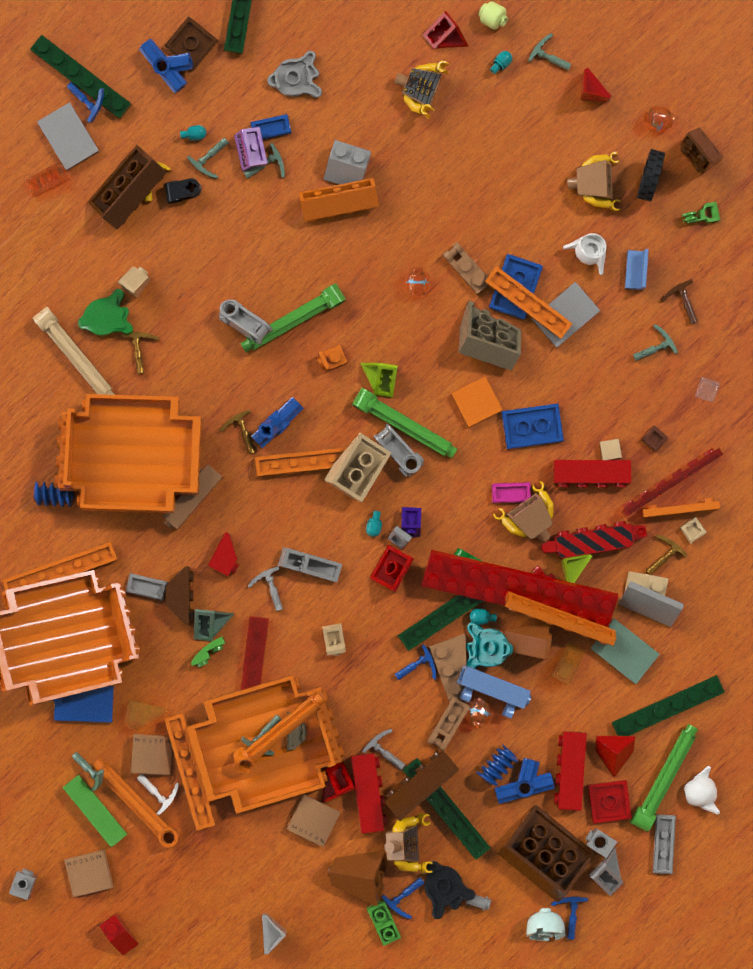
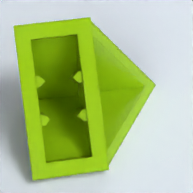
(381, 377)
(574, 566)

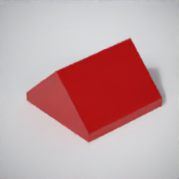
(391, 568)

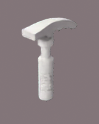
(154, 791)

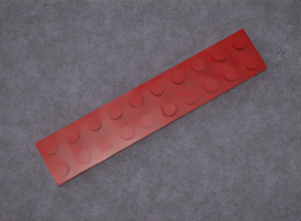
(492, 583)

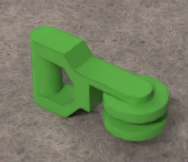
(689, 217)

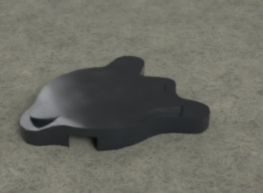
(445, 888)

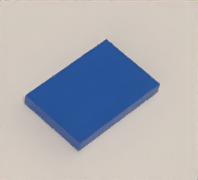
(525, 273)
(532, 426)
(87, 706)

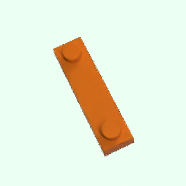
(653, 511)

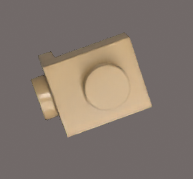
(334, 639)

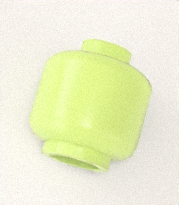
(493, 15)

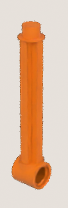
(246, 757)
(136, 803)

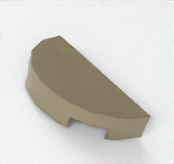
(296, 737)

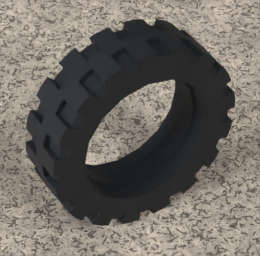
(651, 175)

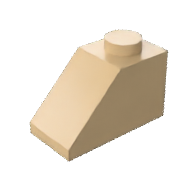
(134, 281)
(651, 582)

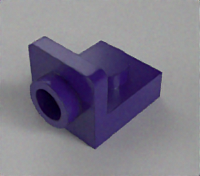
(411, 521)

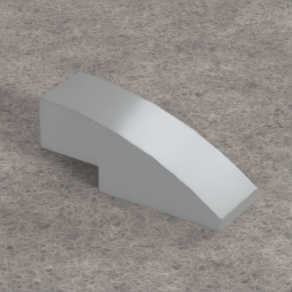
(310, 564)

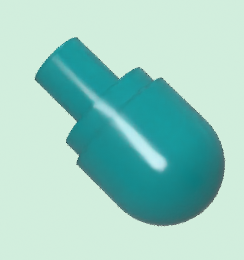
(501, 61)
(194, 133)
(374, 524)
(481, 616)

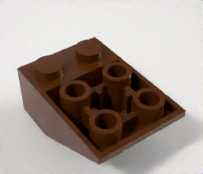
(700, 150)

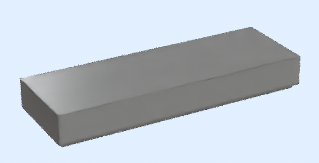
(664, 843)

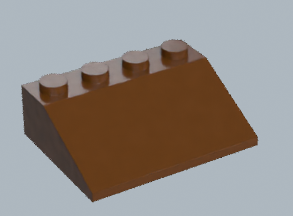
(546, 853)

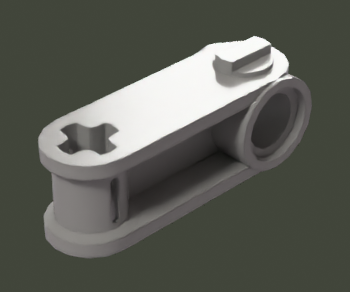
(244, 321)
(399, 450)

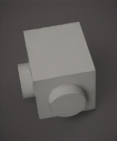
(23, 884)

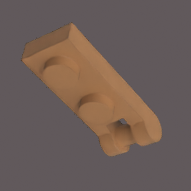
(466, 268)
(449, 723)

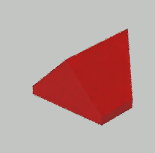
(445, 33)
(592, 89)
(614, 751)
(338, 782)

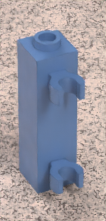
(493, 687)

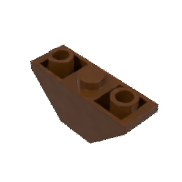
(179, 595)

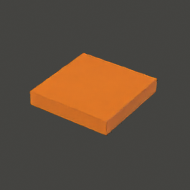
(477, 402)

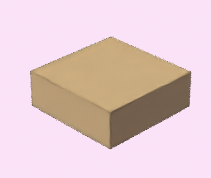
(610, 449)
(693, 530)

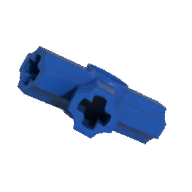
(174, 65)
(277, 422)
(527, 775)

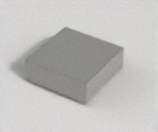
(399, 537)

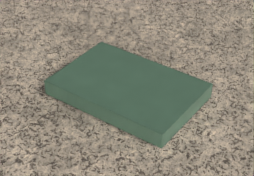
(628, 654)

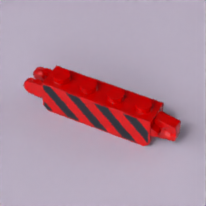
(594, 541)

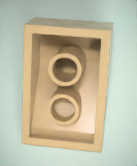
(358, 467)

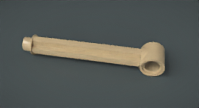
(49, 323)

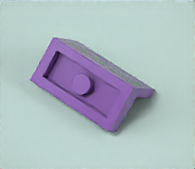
(250, 148)

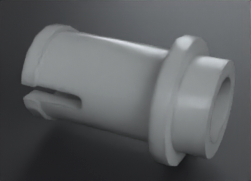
(480, 902)

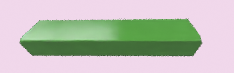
(95, 810)

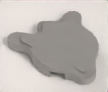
(295, 77)

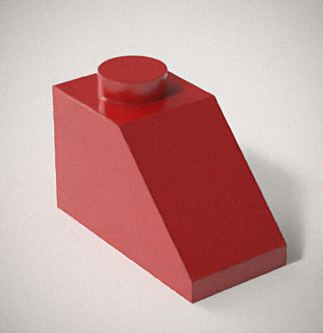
(225, 557)
(118, 934)

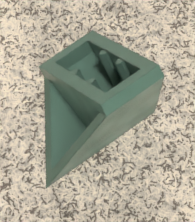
(209, 623)

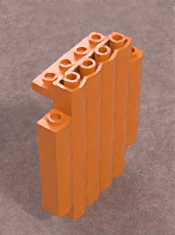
(129, 453)
(64, 637)
(274, 775)

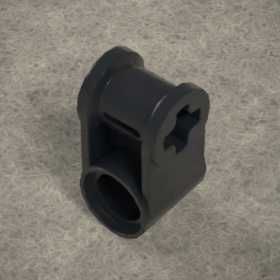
(178, 190)

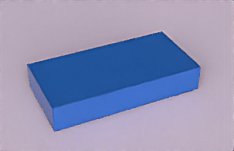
(273, 126)

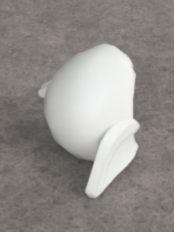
(590, 250)
(702, 791)

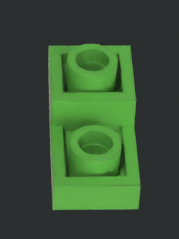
(202, 657)
(383, 922)

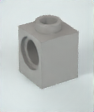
(606, 848)

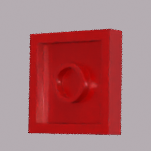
(609, 801)

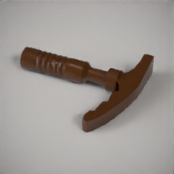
(687, 303)

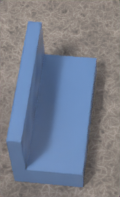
(636, 269)

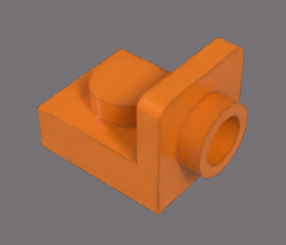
(332, 358)

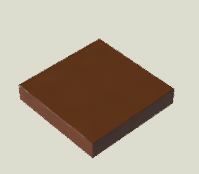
(191, 39)

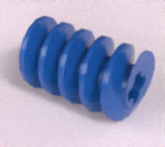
(52, 495)
(498, 765)

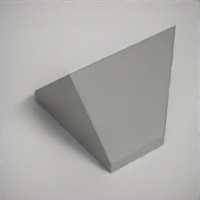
(608, 873)
(272, 933)

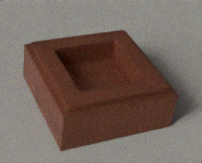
(654, 438)

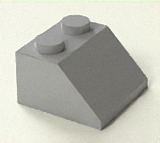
(346, 163)

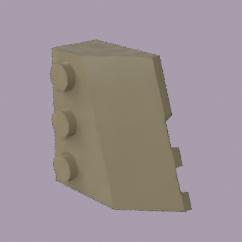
(489, 338)

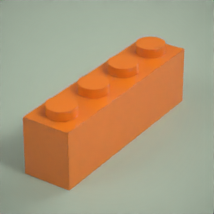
(339, 199)

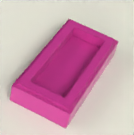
(510, 492)

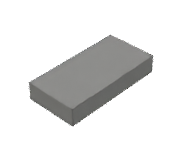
(146, 586)

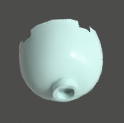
(545, 925)

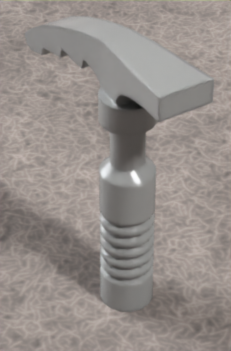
(273, 590)
(386, 754)

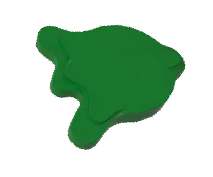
(106, 316)

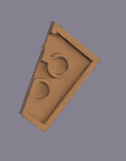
(449, 660)

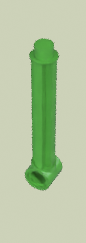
(329, 298)
(368, 403)
(645, 815)

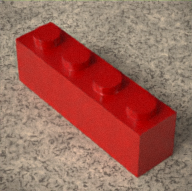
(592, 472)
(571, 770)
(368, 794)

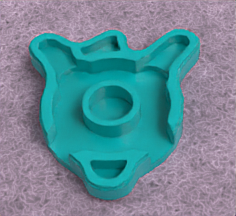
(488, 647)

